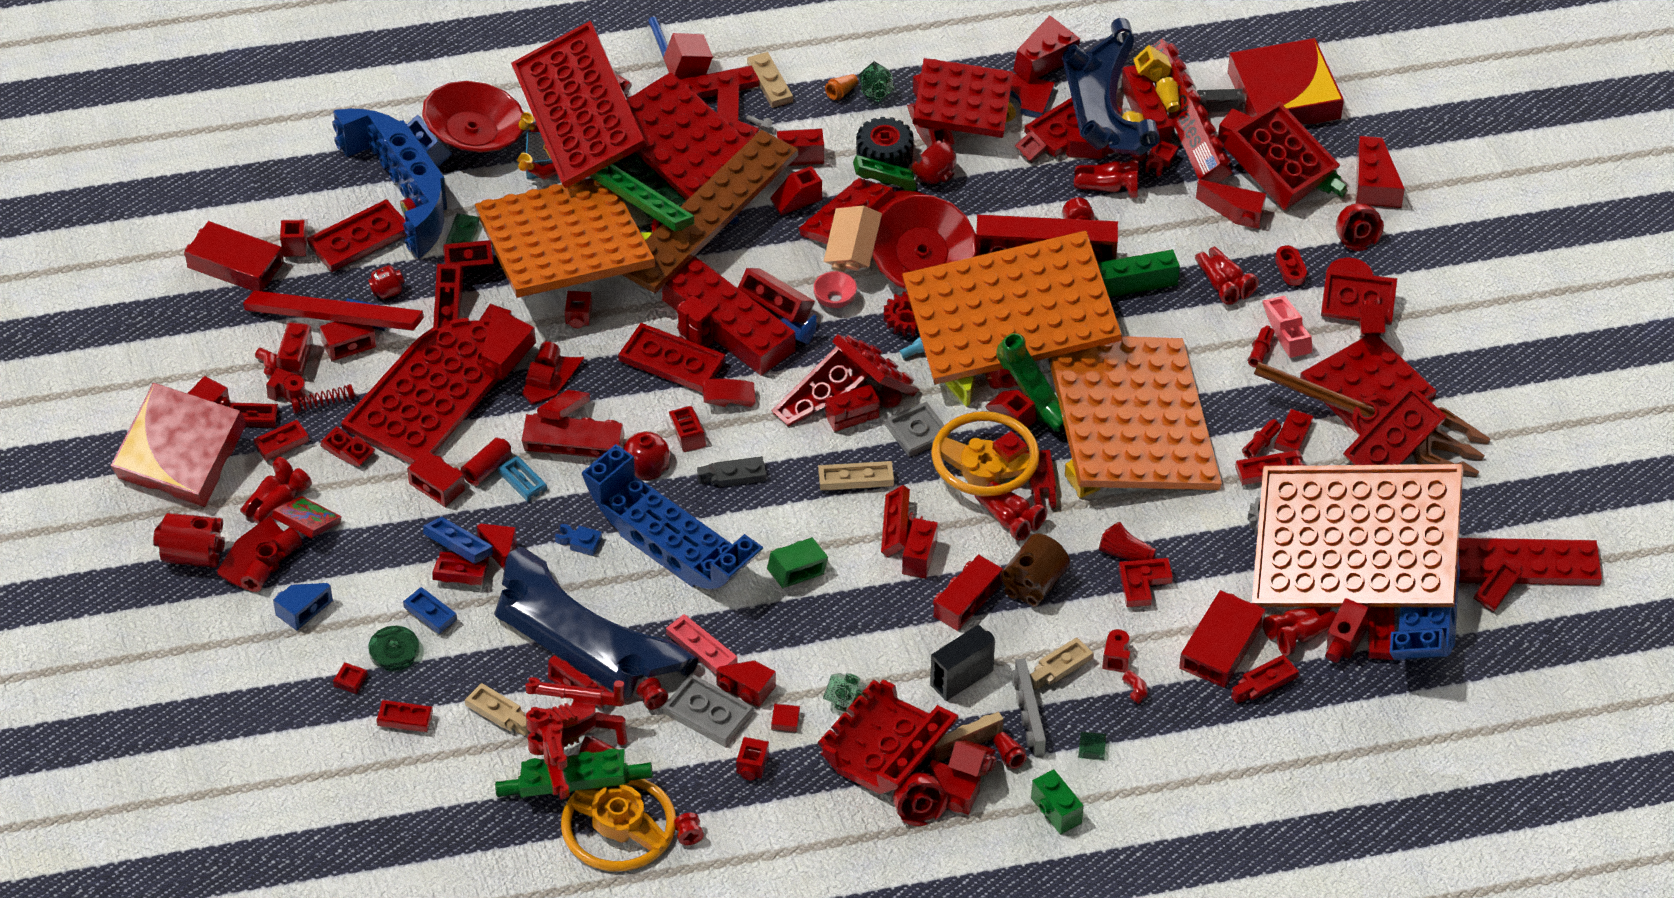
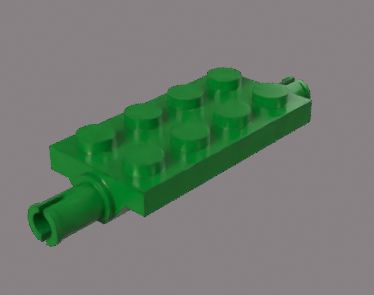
(582, 772)

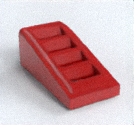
(687, 430)

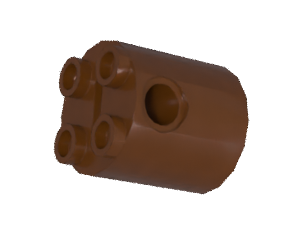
(1035, 569)

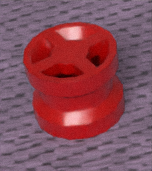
(652, 693)
(688, 829)

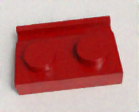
(457, 569)

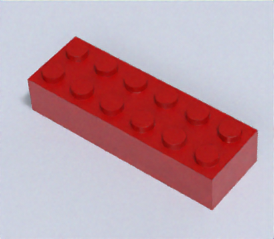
(1006, 232)
(738, 320)

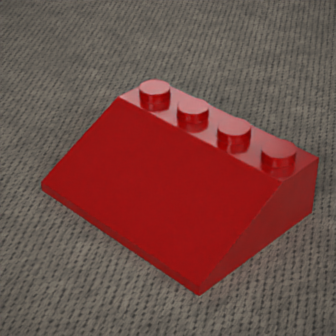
(1280, 155)

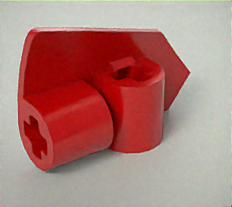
(549, 373)

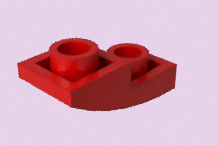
(726, 391)
(349, 449)

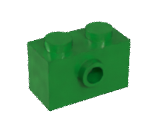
(797, 562)
(1057, 801)

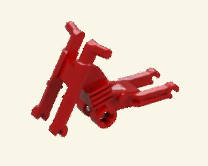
(564, 725)

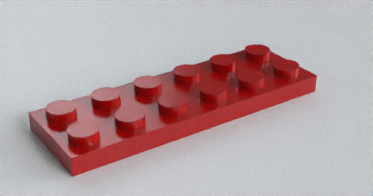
(1539, 559)

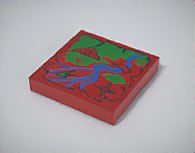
(306, 516)

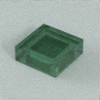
(1092, 745)

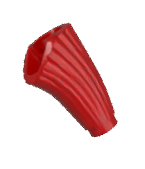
(1122, 544)

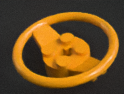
(979, 461)
(620, 816)

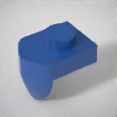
(803, 332)

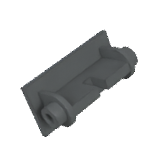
(1222, 99)

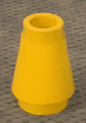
(1168, 93)

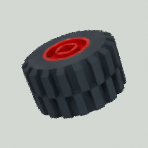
(886, 141)

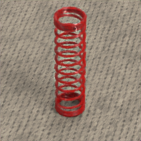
(296, 404)

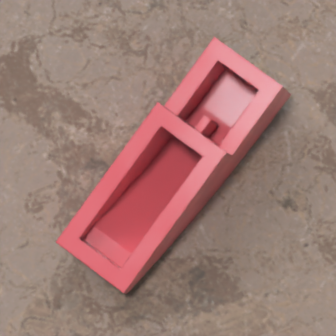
(1288, 326)

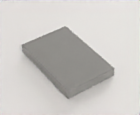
(708, 710)

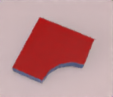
(1032, 96)

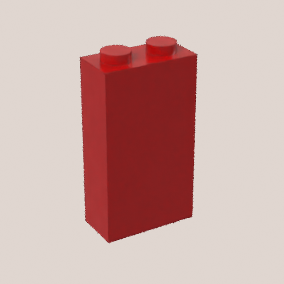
(234, 257)
(1222, 639)

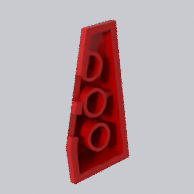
(832, 376)

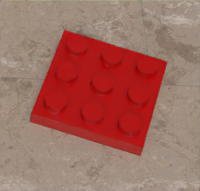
(874, 364)

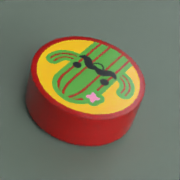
(407, 204)

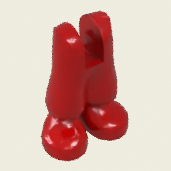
(1108, 177)
(1226, 276)
(276, 490)
(1014, 512)
(1297, 625)

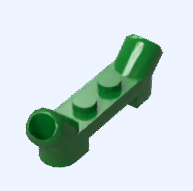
(1016, 358)

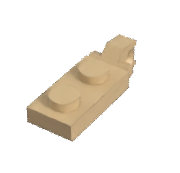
(1060, 663)
(497, 709)

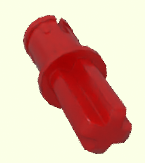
(1261, 346)
(1261, 439)

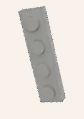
(1030, 715)

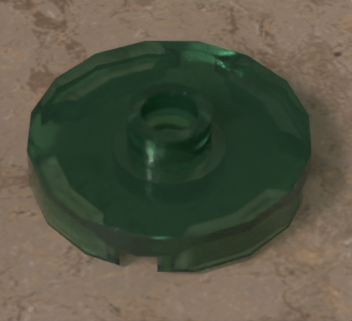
(393, 648)

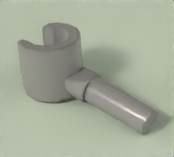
(764, 125)

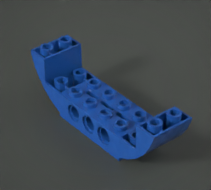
(407, 166)
(662, 527)
(1425, 630)

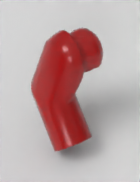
(269, 360)
(1139, 685)

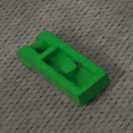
(884, 172)

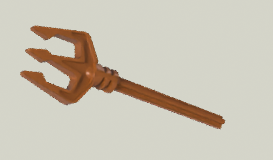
(1422, 455)

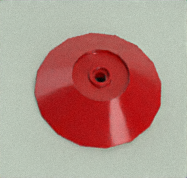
(473, 116)
(924, 224)

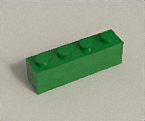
(1140, 273)

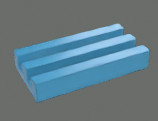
(526, 494)

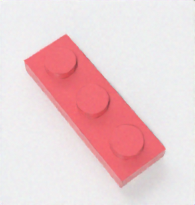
(700, 643)

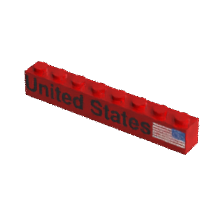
(1192, 123)

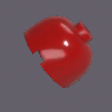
(936, 163)
(1359, 226)
(649, 453)
(919, 799)

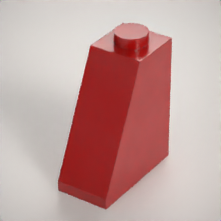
(505, 343)

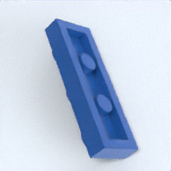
(458, 540)

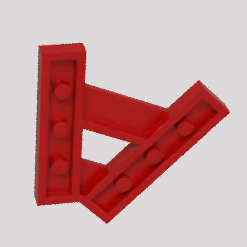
(727, 86)

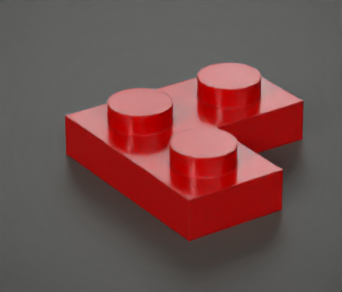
(1137, 577)

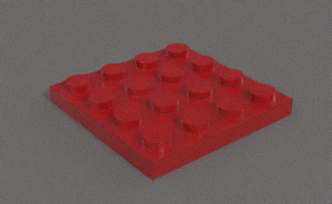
(963, 97)
(1364, 371)

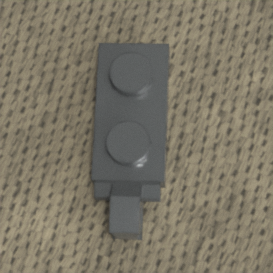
(733, 472)

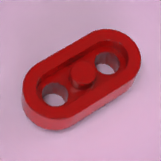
(1291, 265)

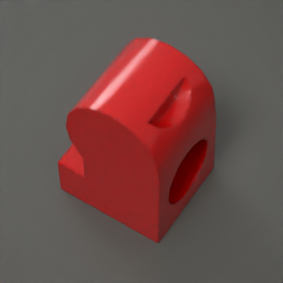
(285, 385)
(1116, 651)

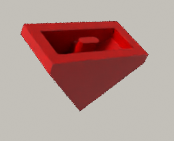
(501, 538)

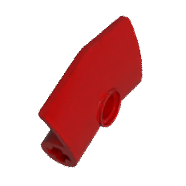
(258, 554)

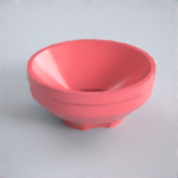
(835, 284)

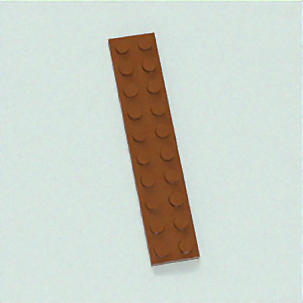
(715, 207)

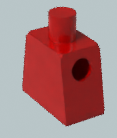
(1346, 630)

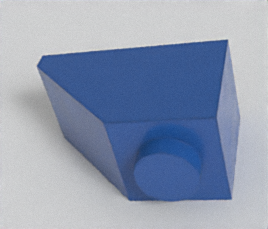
(301, 603)

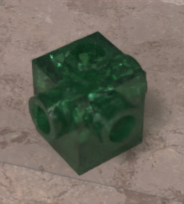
(876, 81)
(843, 690)

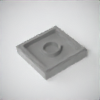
(915, 428)

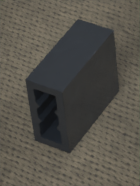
(962, 662)

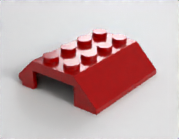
(883, 738)

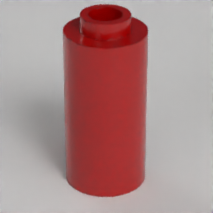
(486, 461)

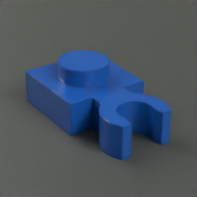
(581, 540)

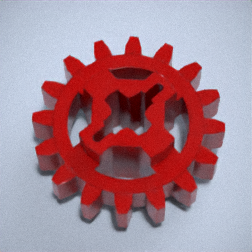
(903, 319)

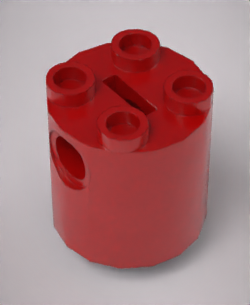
(189, 539)

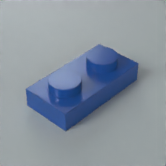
(430, 610)

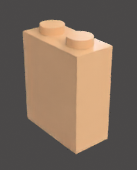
(852, 238)

